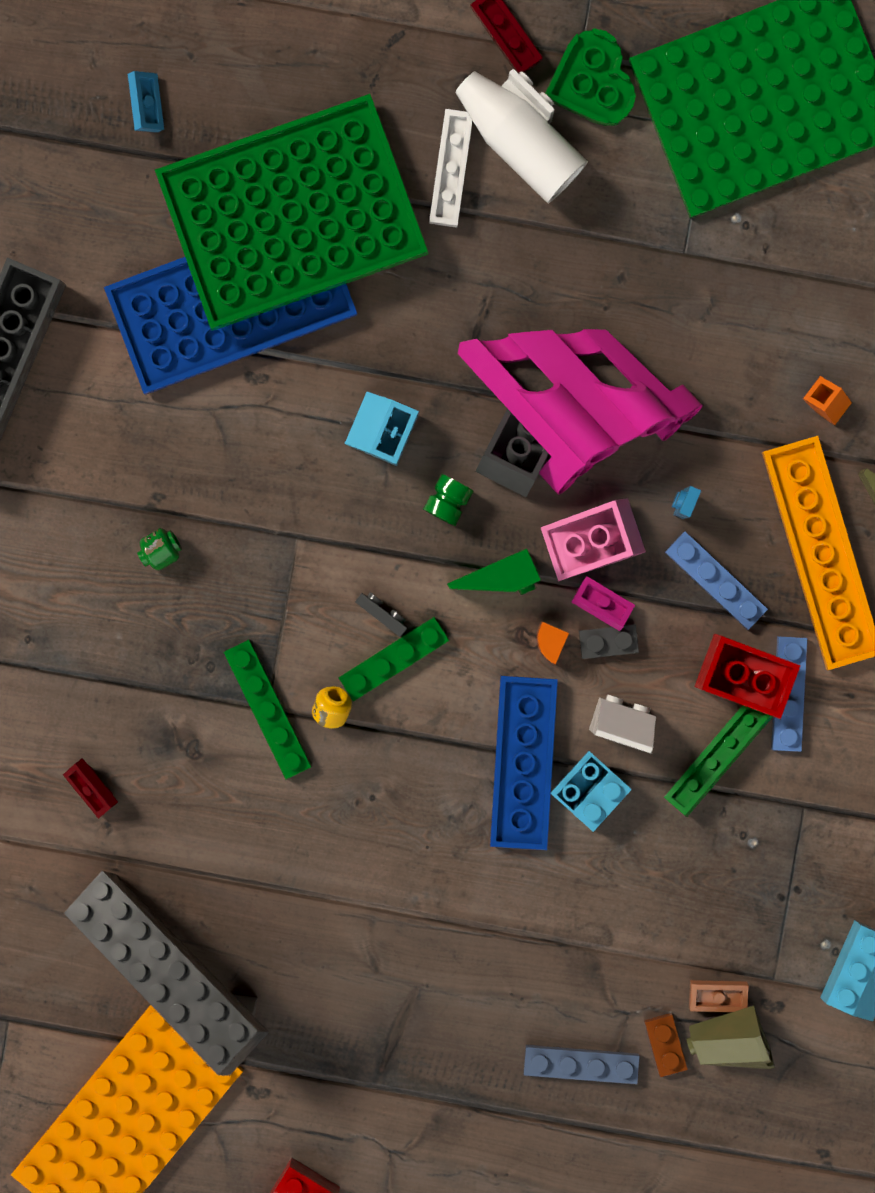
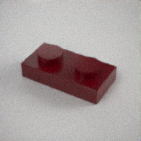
(90, 788)

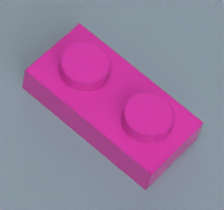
(603, 603)

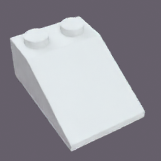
(624, 724)

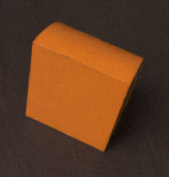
(827, 400)
(550, 641)

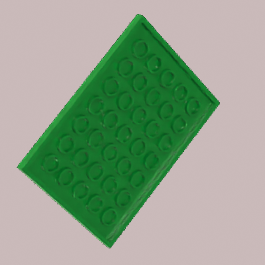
(760, 99)
(291, 212)

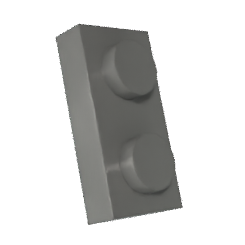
(373, 606)
(608, 642)

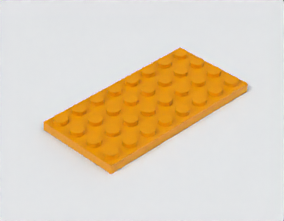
(127, 1116)

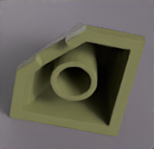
(731, 1041)

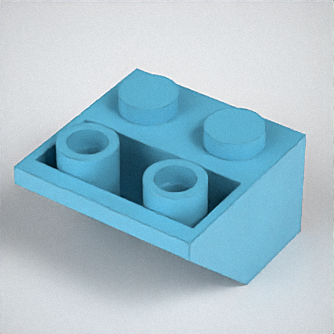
(382, 428)
(591, 791)

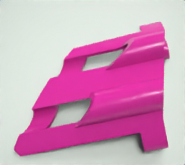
(579, 416)

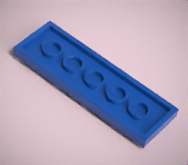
(523, 762)

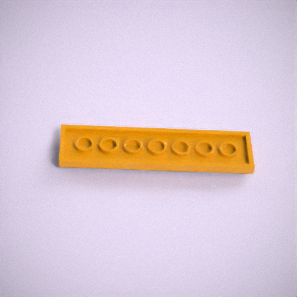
(821, 552)

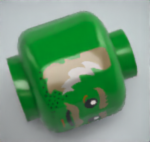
(159, 549)

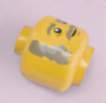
(331, 707)

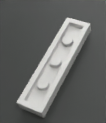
(451, 168)

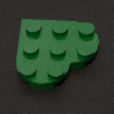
(591, 79)

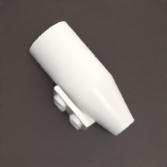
(518, 128)

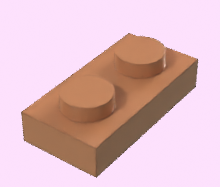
(718, 996)

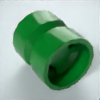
(448, 500)

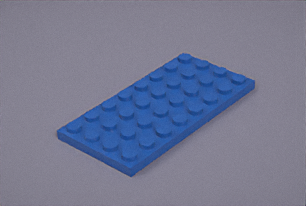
(172, 337)

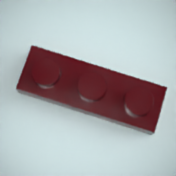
(507, 34)

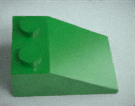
(506, 575)

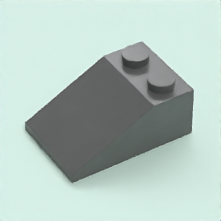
(513, 456)

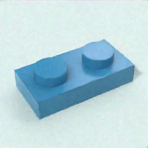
(145, 101)
(685, 502)

